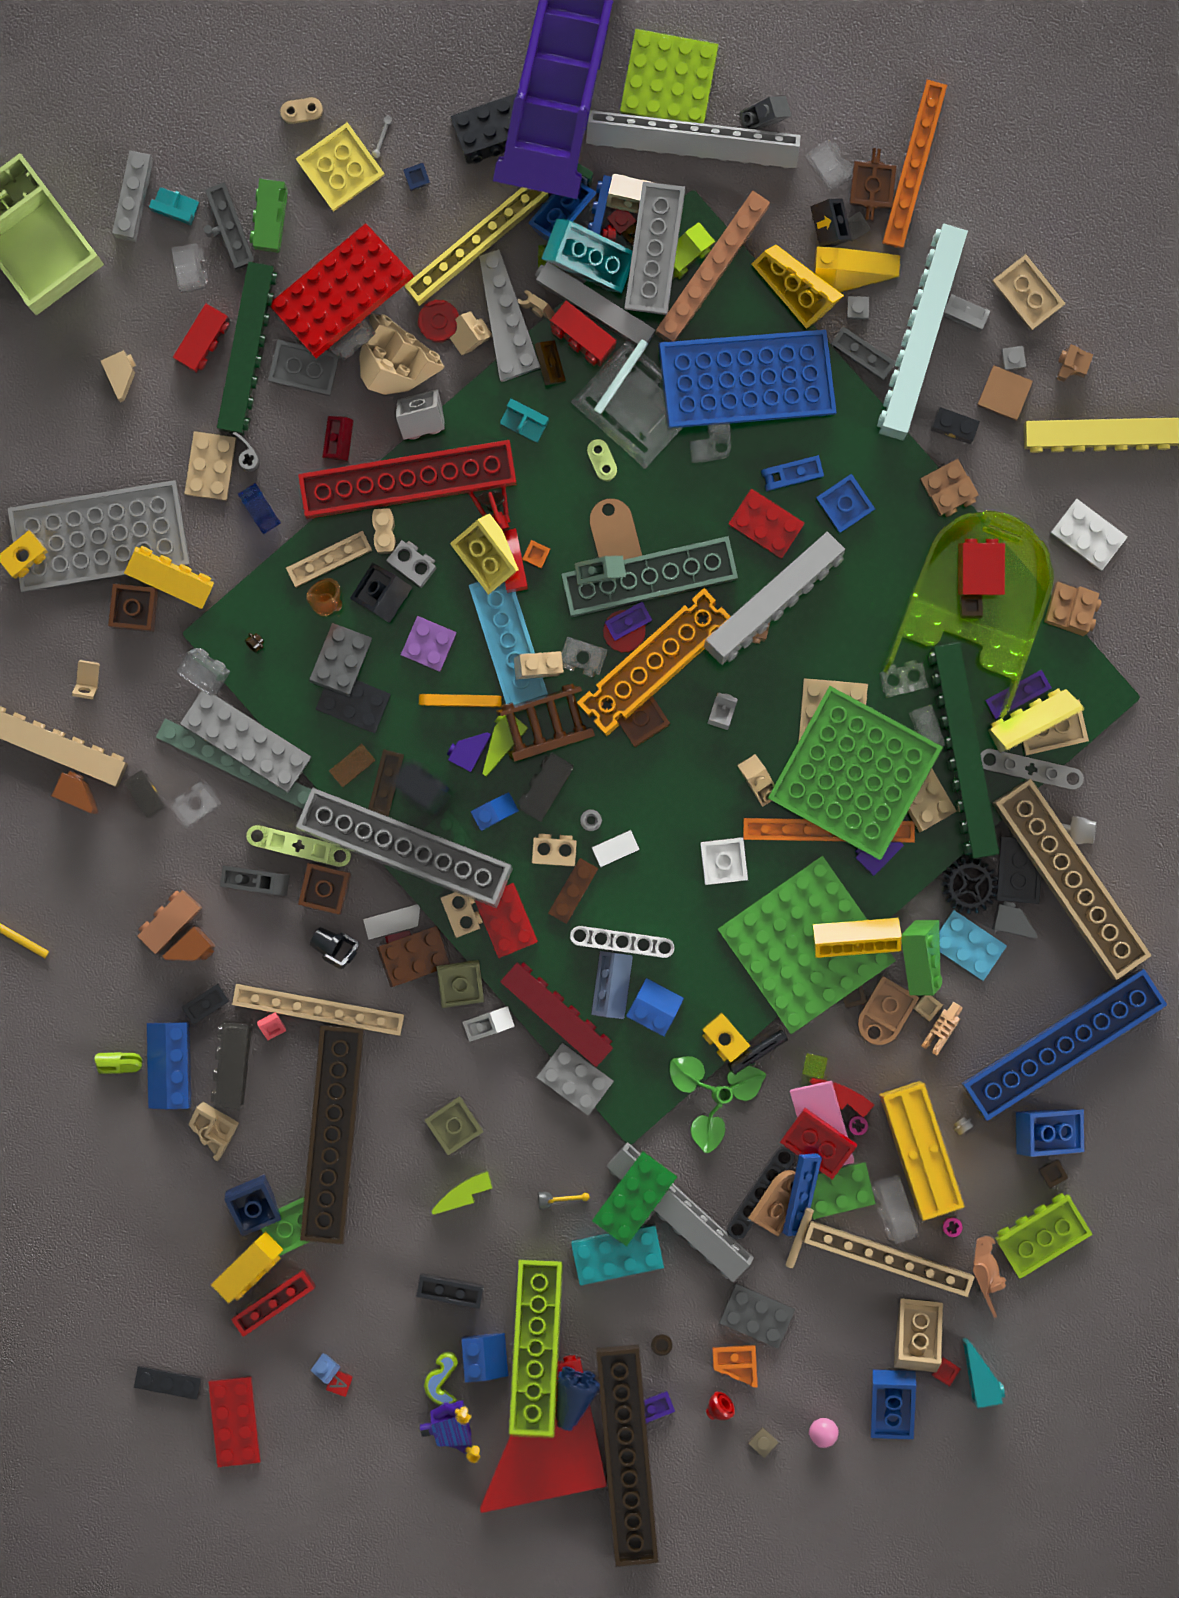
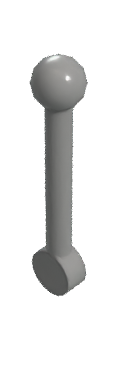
(387, 120)

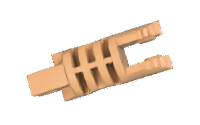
(943, 1027)

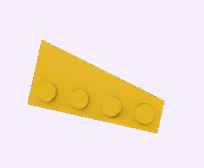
(796, 285)

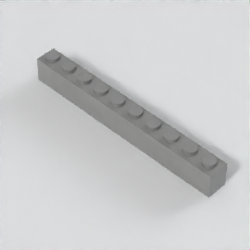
(693, 139)

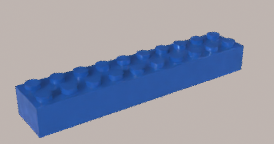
(1064, 1044)

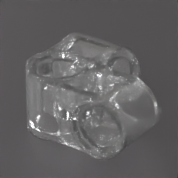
(705, 449)

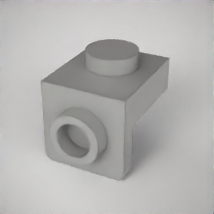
(722, 710)

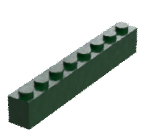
(246, 348)

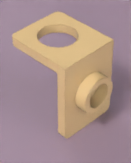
(86, 679)

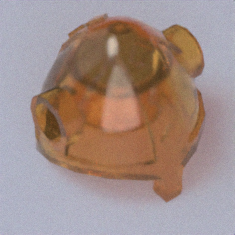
(325, 597)

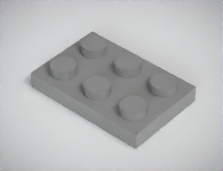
(575, 1079)

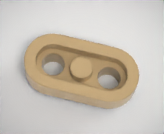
(301, 112)

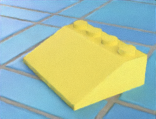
(1034, 720)

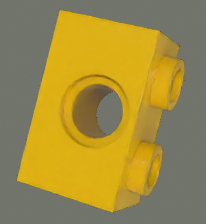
(10, 556)
(737, 1043)

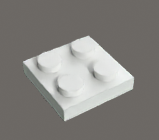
(724, 861)

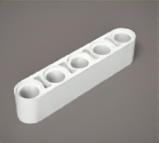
(632, 941)

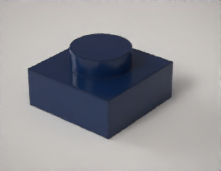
(416, 176)

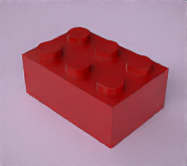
(582, 334)

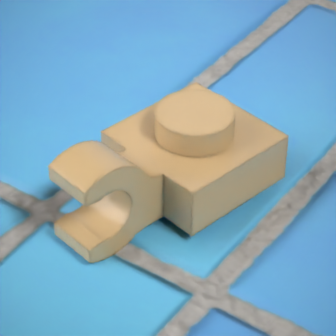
(539, 306)

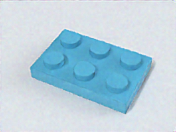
(969, 945)

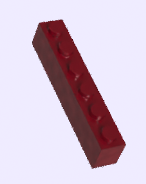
(556, 1014)

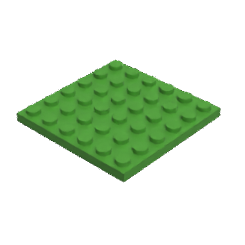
(855, 772)
(778, 945)

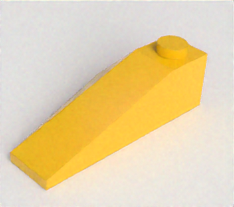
(854, 268)

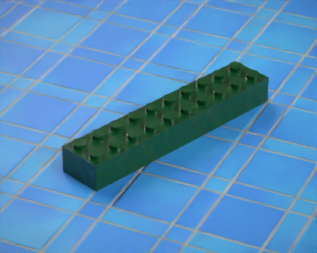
(964, 751)

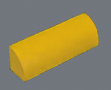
(857, 937)

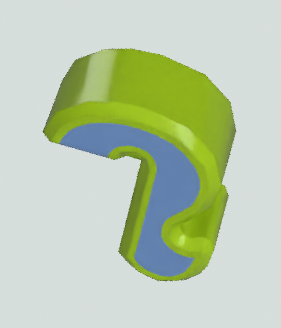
(437, 1377)

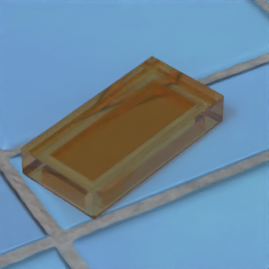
(352, 765)

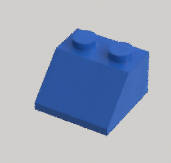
(655, 1007)
(484, 1357)

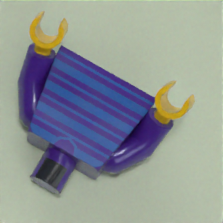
(452, 1429)

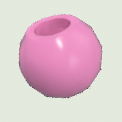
(823, 1432)

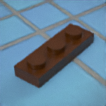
(573, 890)

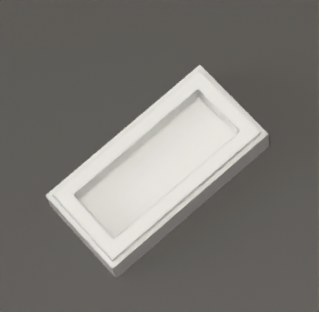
(615, 848)

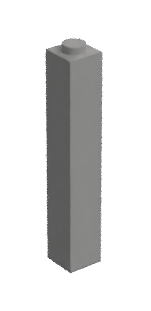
(593, 304)

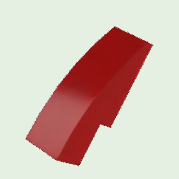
(518, 580)
(848, 1096)

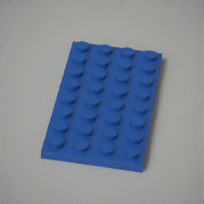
(747, 378)

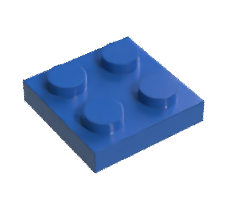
(845, 503)

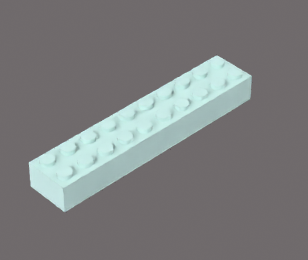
(924, 326)

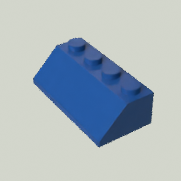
(169, 1065)

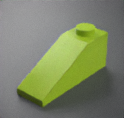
(500, 742)

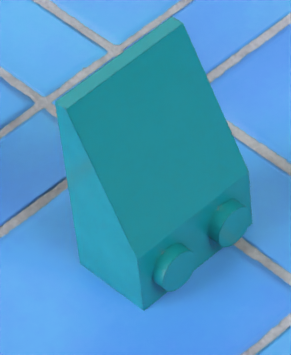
(983, 1384)

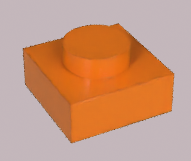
(536, 554)

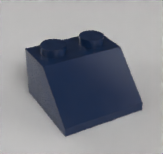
(252, 1205)

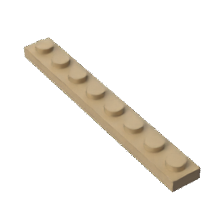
(318, 1009)

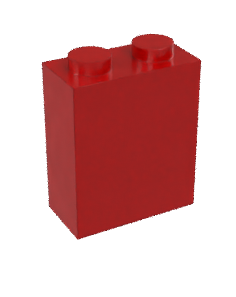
(981, 567)

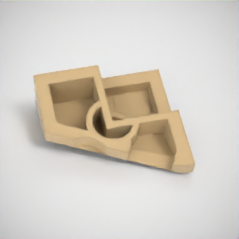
(213, 1128)

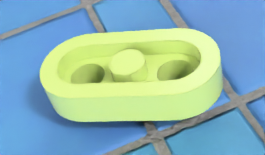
(601, 460)

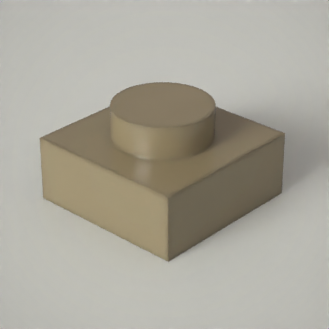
(763, 1442)

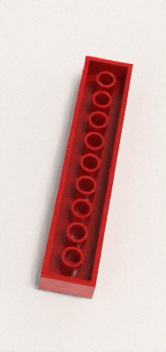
(407, 479)

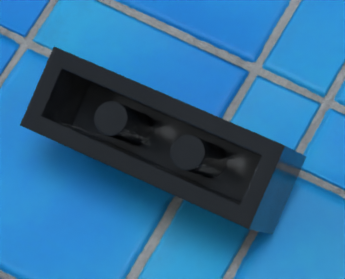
(450, 1290)

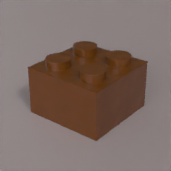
(133, 608)
(324, 889)

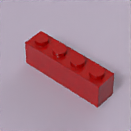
(273, 1302)

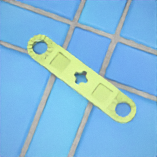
(283, 843)

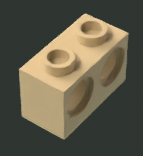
(554, 856)
(455, 914)

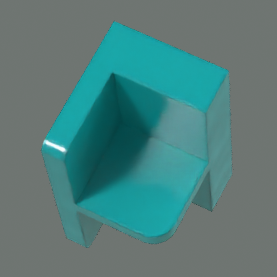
(174, 206)
(524, 420)

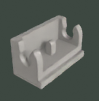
(966, 313)

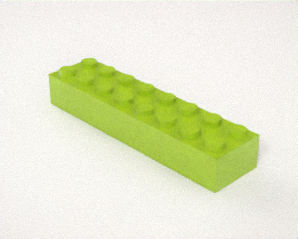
(536, 1348)

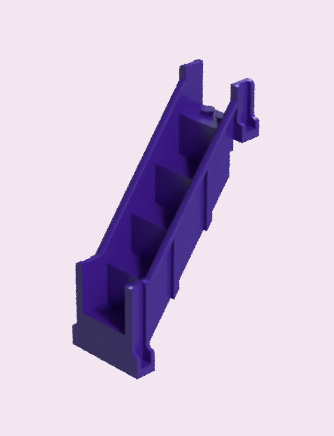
(555, 96)

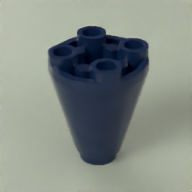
(574, 1396)

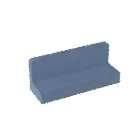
(612, 985)

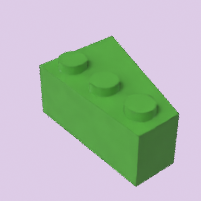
(269, 215)
(922, 957)

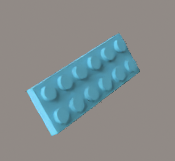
(506, 639)

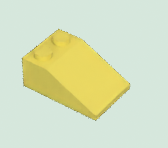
(486, 553)

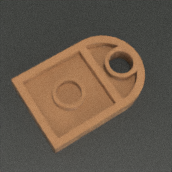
(615, 533)
(887, 1010)
(773, 1205)

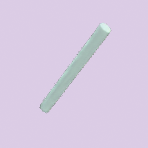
(621, 376)

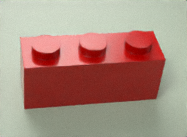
(202, 338)

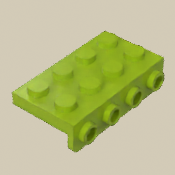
(1043, 1235)

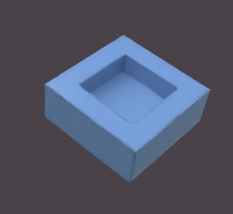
(325, 1368)

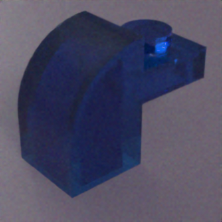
(259, 508)

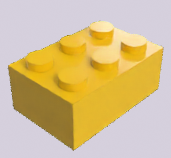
(248, 1268)

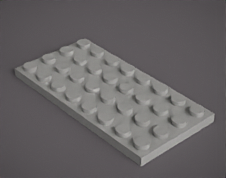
(98, 532)

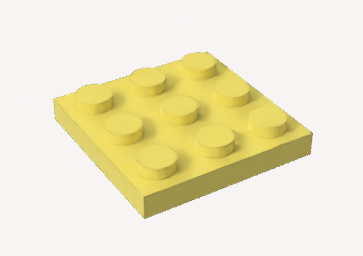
(340, 166)

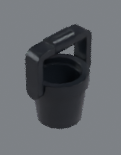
(331, 943)

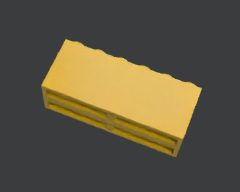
(921, 1150)

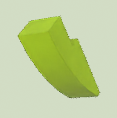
(463, 1193)

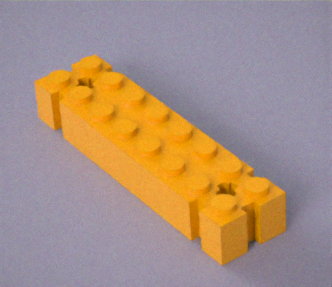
(653, 663)

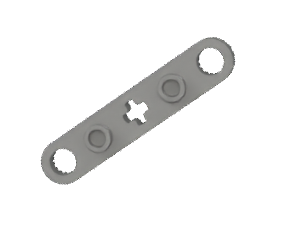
(1046, 772)

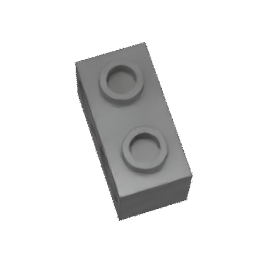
(408, 568)

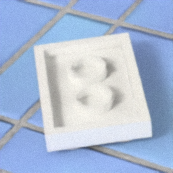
(1088, 535)

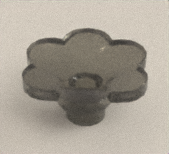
(484, 499)

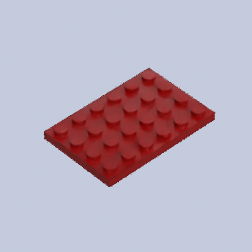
(341, 290)

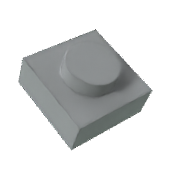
(857, 307)
(1013, 358)

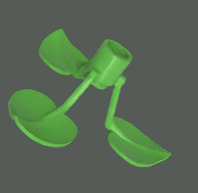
(745, 1085)

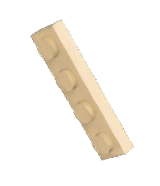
(329, 559)

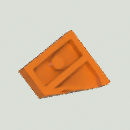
(737, 1362)

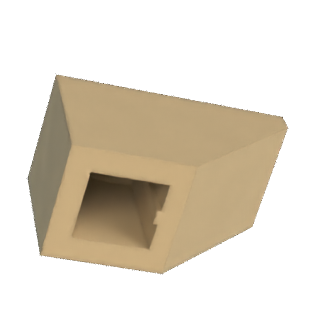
(757, 778)

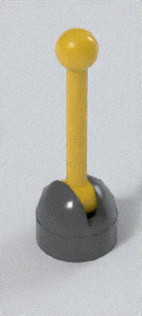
(546, 1200)

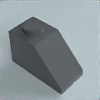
(1012, 921)

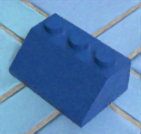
(560, 208)

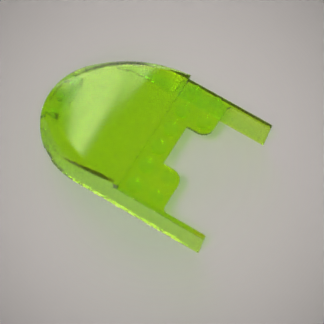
(1007, 620)

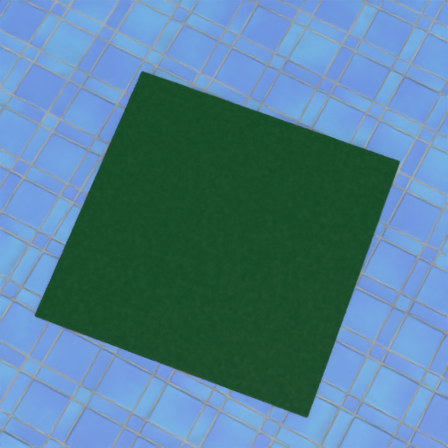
(685, 778)

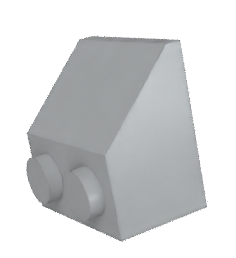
(420, 414)

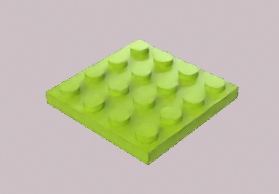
(668, 77)

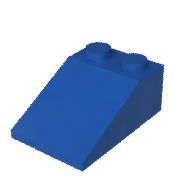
(1049, 1132)
(893, 1404)

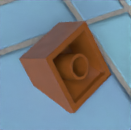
(75, 792)
(192, 946)

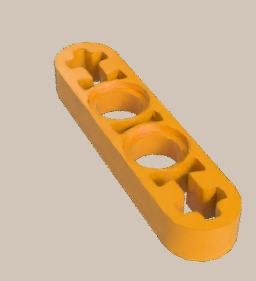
(460, 700)

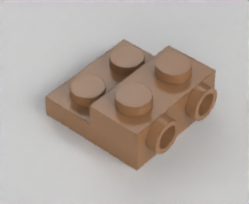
(949, 488)
(1072, 608)

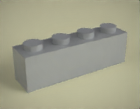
(132, 196)

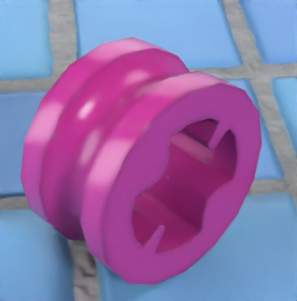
(862, 1120)
(946, 1224)

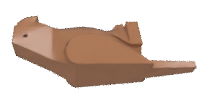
(987, 1270)

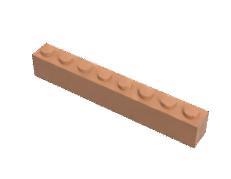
(713, 267)

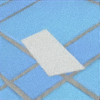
(392, 921)

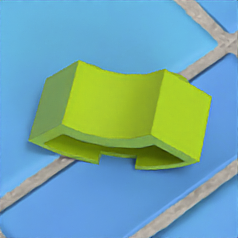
(691, 246)

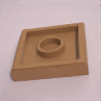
(1004, 393)

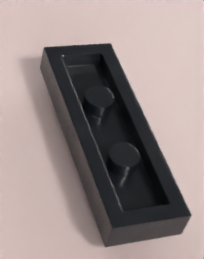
(167, 1382)

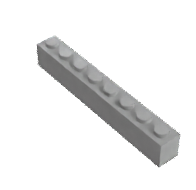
(774, 598)
(691, 1222)

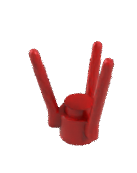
(501, 520)

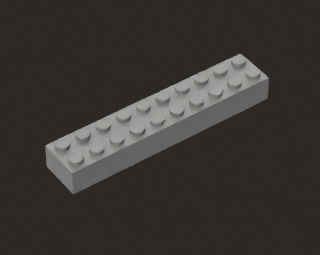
(404, 847)

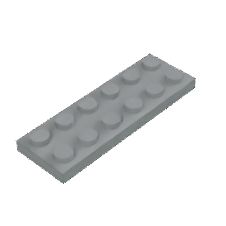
(655, 248)
(246, 740)

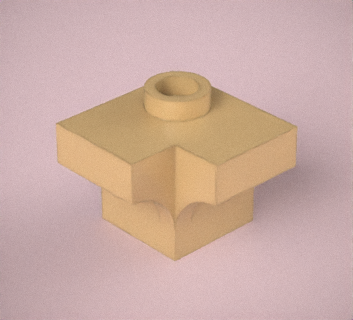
(470, 333)

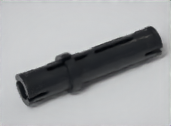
(749, 1057)

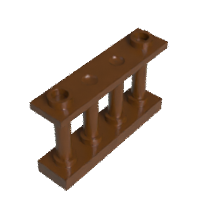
(560, 737)

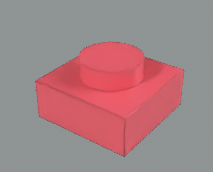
(271, 1026)

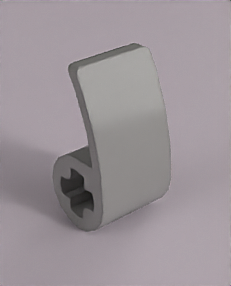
(249, 452)

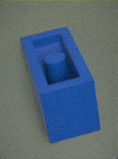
(494, 811)

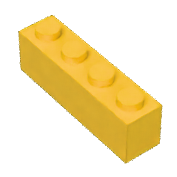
(169, 577)

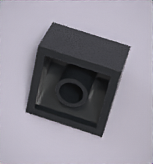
(381, 592)

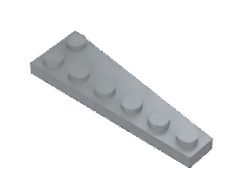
(510, 335)

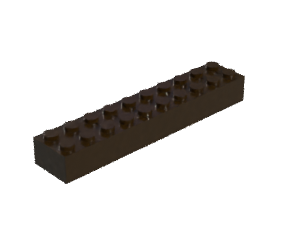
(332, 1134)
(627, 1455)

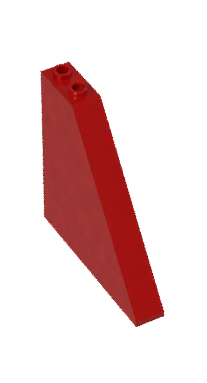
(548, 1467)

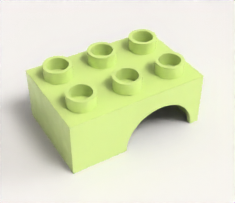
(38, 241)

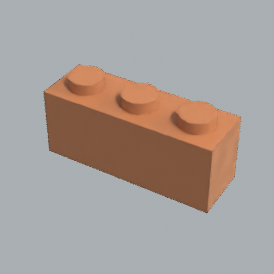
(169, 921)

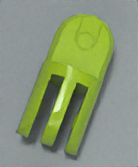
(117, 1062)

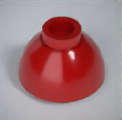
(720, 1407)

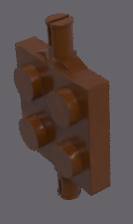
(872, 184)

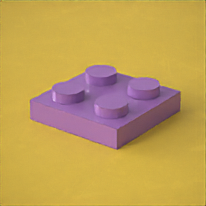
(428, 643)

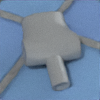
(1081, 830)

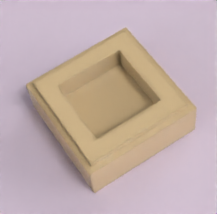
(927, 1007)

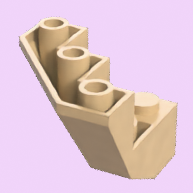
(395, 359)

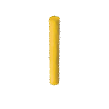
(23, 941)

